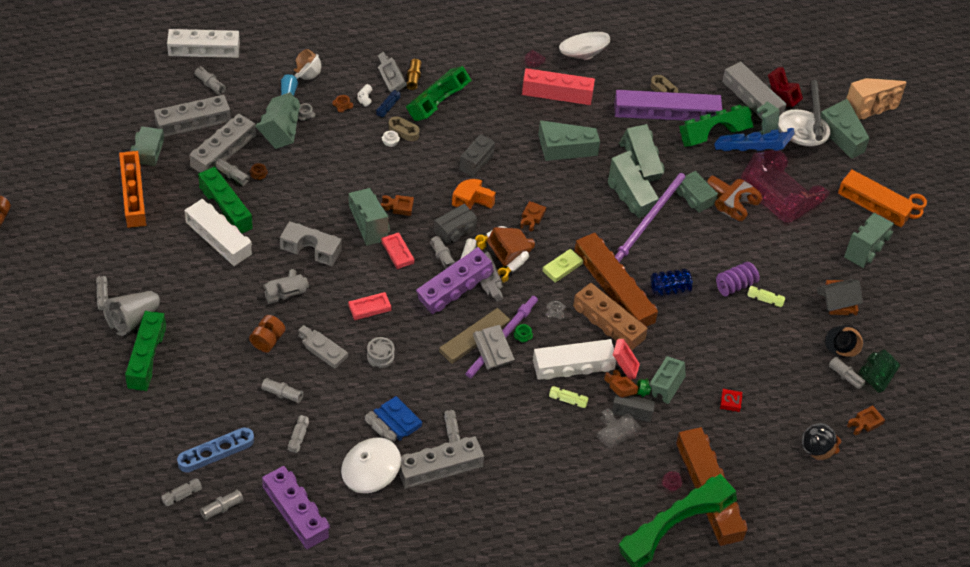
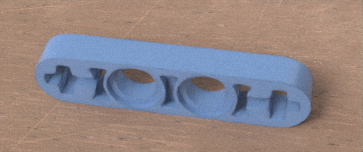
(214, 447)

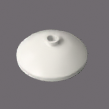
(585, 45)
(802, 122)
(371, 465)

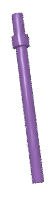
(523, 311)

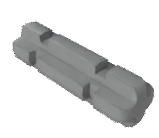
(102, 292)
(452, 426)
(380, 427)
(298, 434)
(181, 492)

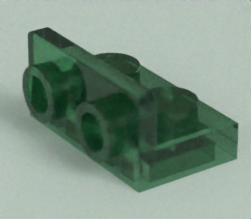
(879, 370)

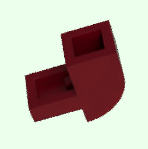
(788, 92)

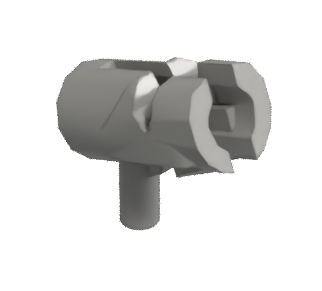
(285, 287)

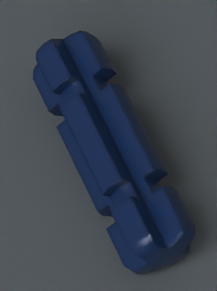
(388, 103)

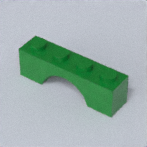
(427, 102)
(697, 131)
(216, 187)
(141, 361)

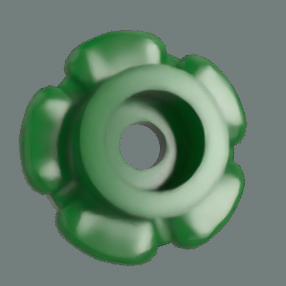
(523, 329)
(643, 387)

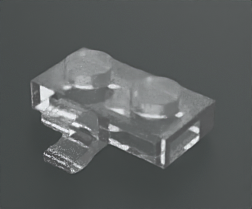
(617, 430)

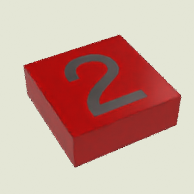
(731, 400)

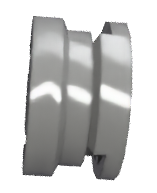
(380, 353)

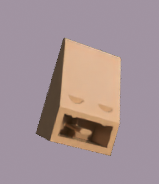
(875, 96)

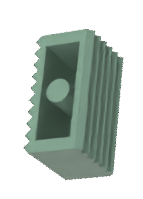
(148, 144)
(697, 192)

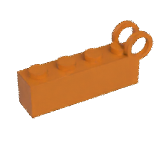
(132, 189)
(880, 199)

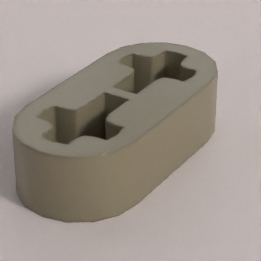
(661, 84)
(404, 128)

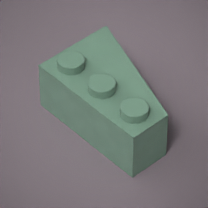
(280, 120)
(846, 128)
(567, 141)
(645, 153)
(630, 185)
(369, 216)
(869, 240)

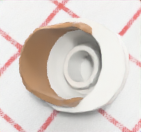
(307, 65)

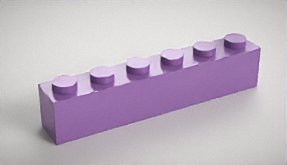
(665, 105)

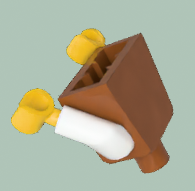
(509, 246)

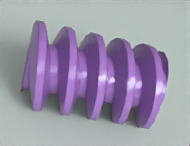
(737, 278)

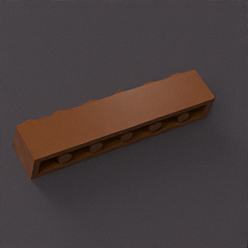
(615, 279)
(702, 465)

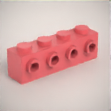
(558, 86)

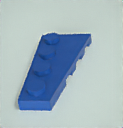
(772, 140)

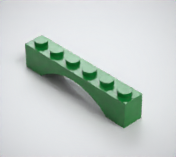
(711, 497)

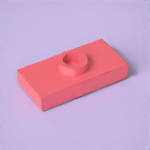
(397, 250)
(369, 306)
(626, 359)

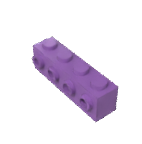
(455, 280)
(295, 507)

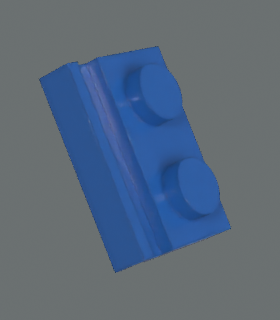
(398, 417)

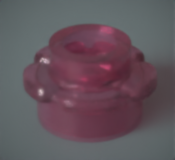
(672, 476)

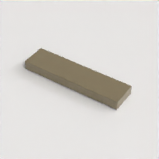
(465, 342)

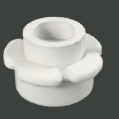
(390, 138)

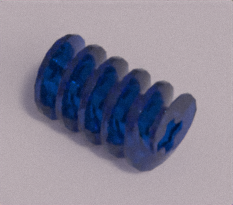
(671, 280)

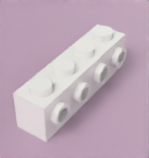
(203, 43)
(218, 232)
(574, 359)

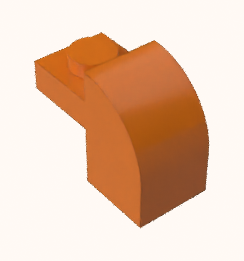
(472, 191)

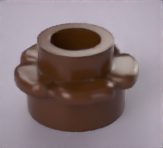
(258, 171)

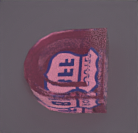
(534, 59)

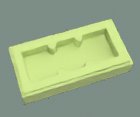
(562, 265)

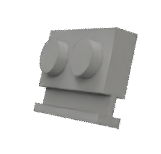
(493, 347)

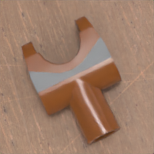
(733, 195)

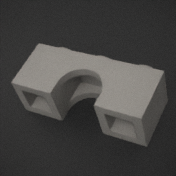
(298, 236)

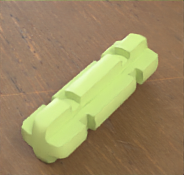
(766, 296)
(568, 396)

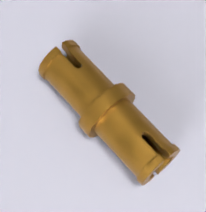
(414, 74)

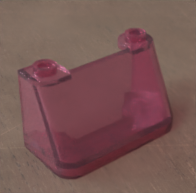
(779, 190)

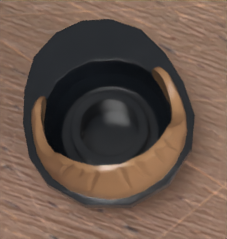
(844, 341)
(819, 441)

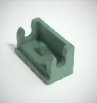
(770, 117)
(668, 378)

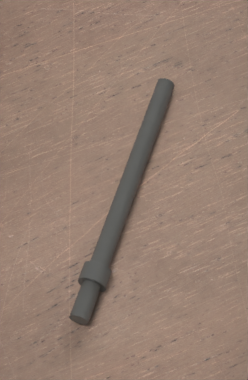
(818, 127)

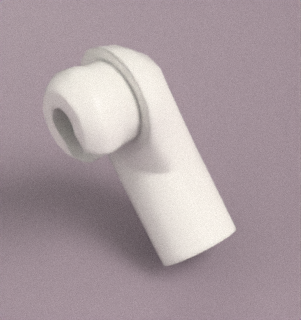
(363, 95)

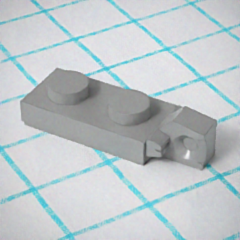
(391, 73)
(493, 282)
(322, 347)

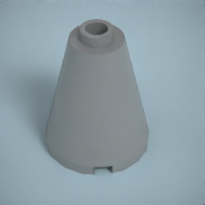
(128, 310)

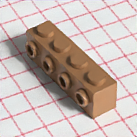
(609, 316)

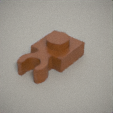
(401, 204)
(532, 214)
(621, 385)
(867, 419)

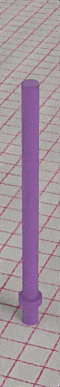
(624, 250)

